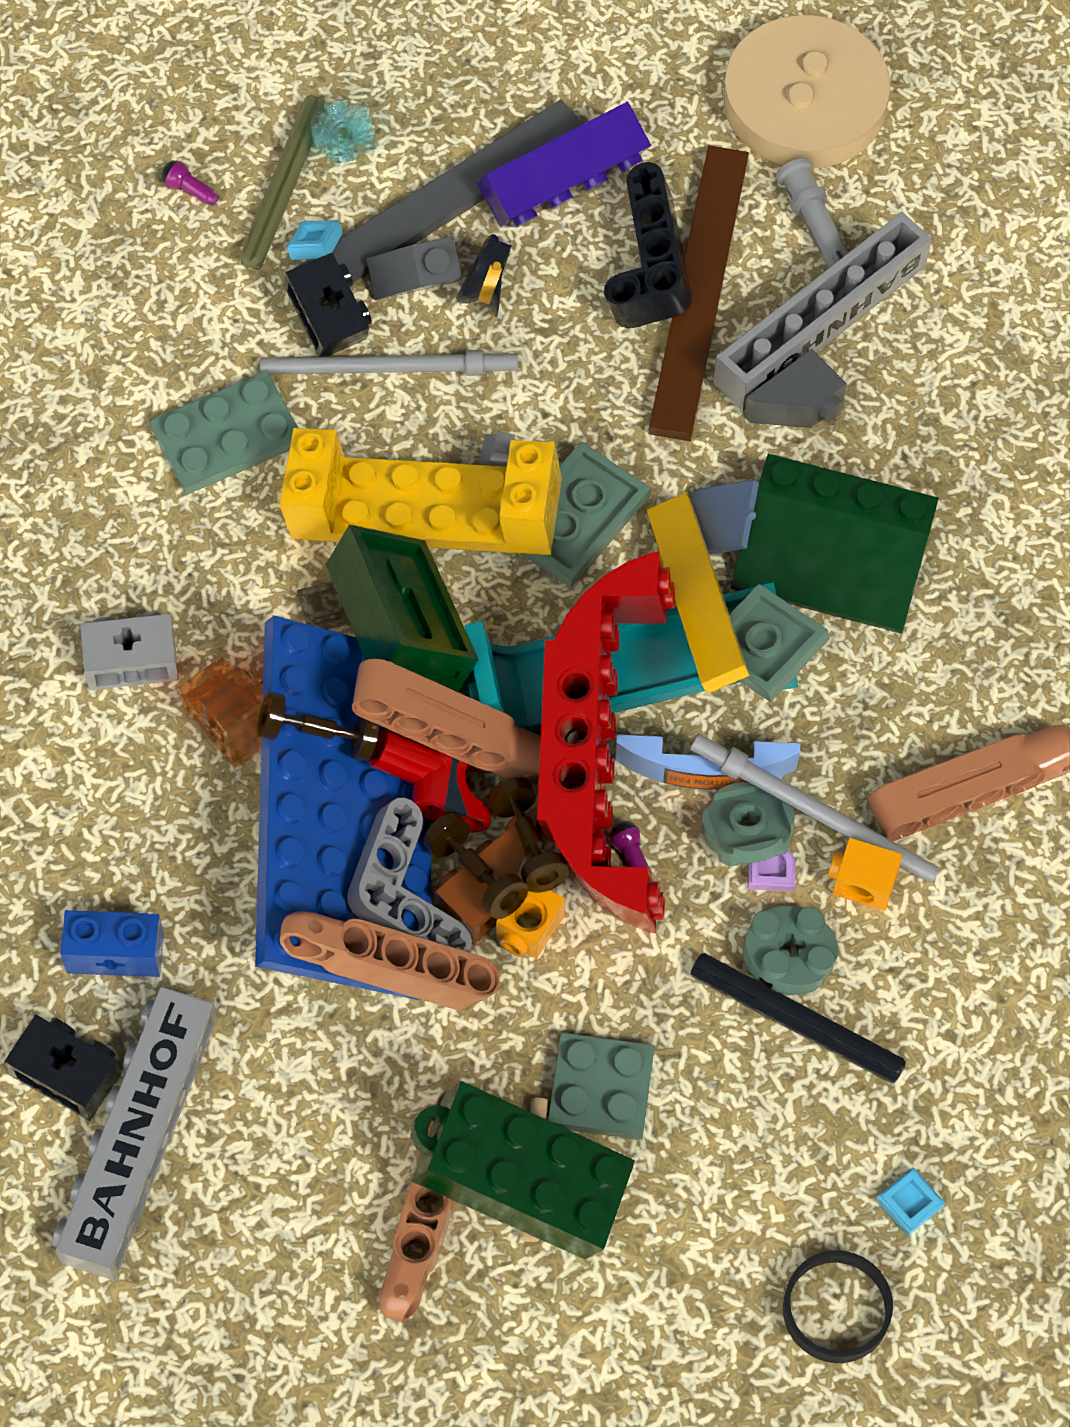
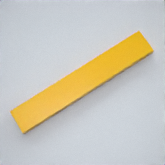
(697, 594)

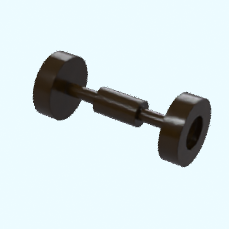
(273, 715)
(546, 869)
(504, 894)

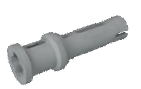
(809, 202)

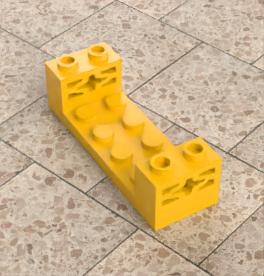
(430, 501)

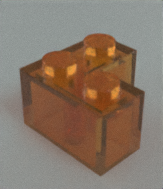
(226, 708)

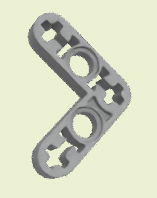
(387, 883)

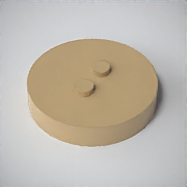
(806, 90)

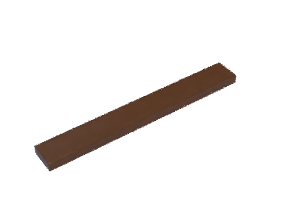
(706, 265)

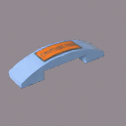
(646, 758)

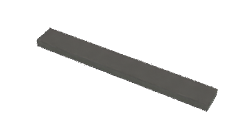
(447, 194)

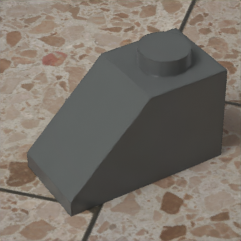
(414, 268)
(798, 395)

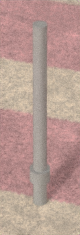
(472, 362)
(736, 763)

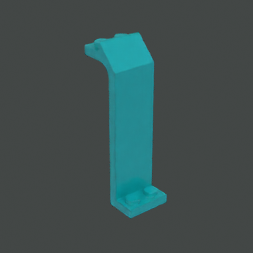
(651, 668)

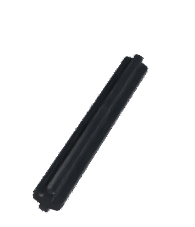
(798, 1018)

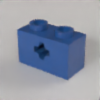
(112, 943)

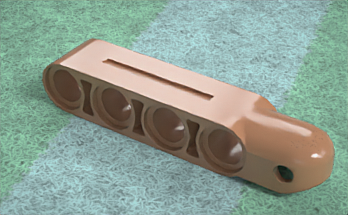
(445, 720)
(970, 780)
(455, 976)
(409, 1275)

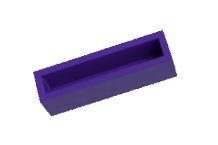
(563, 165)

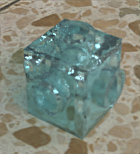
(356, 137)

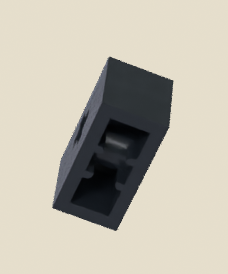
(327, 329)
(76, 1087)

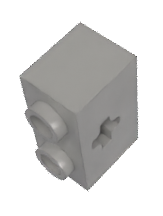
(149, 661)

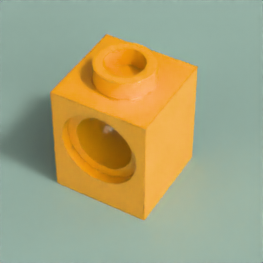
(865, 873)
(544, 906)

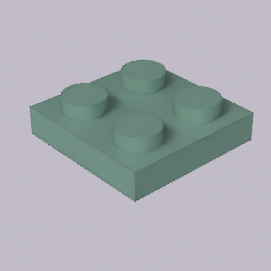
(774, 640)
(601, 1086)

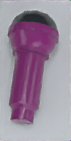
(177, 176)
(626, 839)

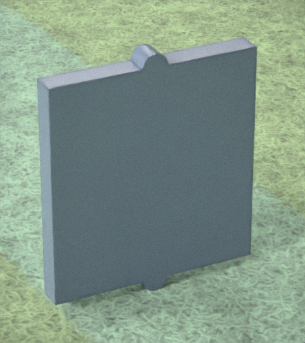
(726, 514)

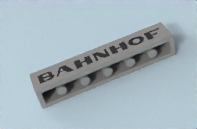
(823, 308)
(136, 1133)

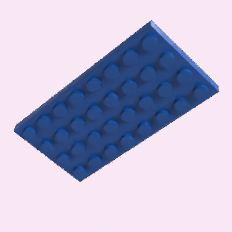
(318, 798)

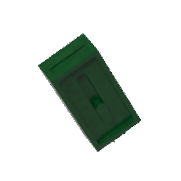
(400, 605)
(520, 1169)

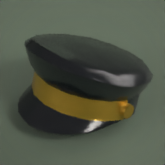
(486, 274)

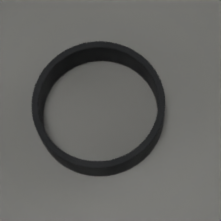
(862, 1264)

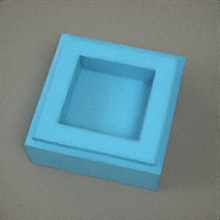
(314, 239)
(910, 1201)

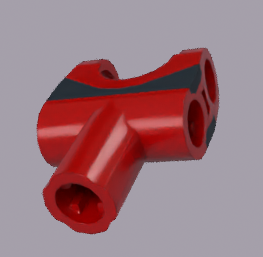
(436, 779)

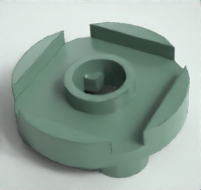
(747, 843)
(798, 927)

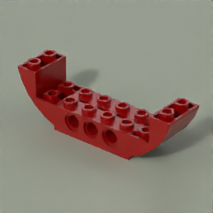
(582, 666)

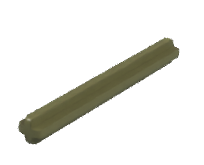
(281, 185)

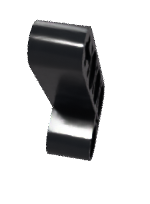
(662, 283)

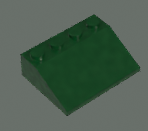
(836, 542)

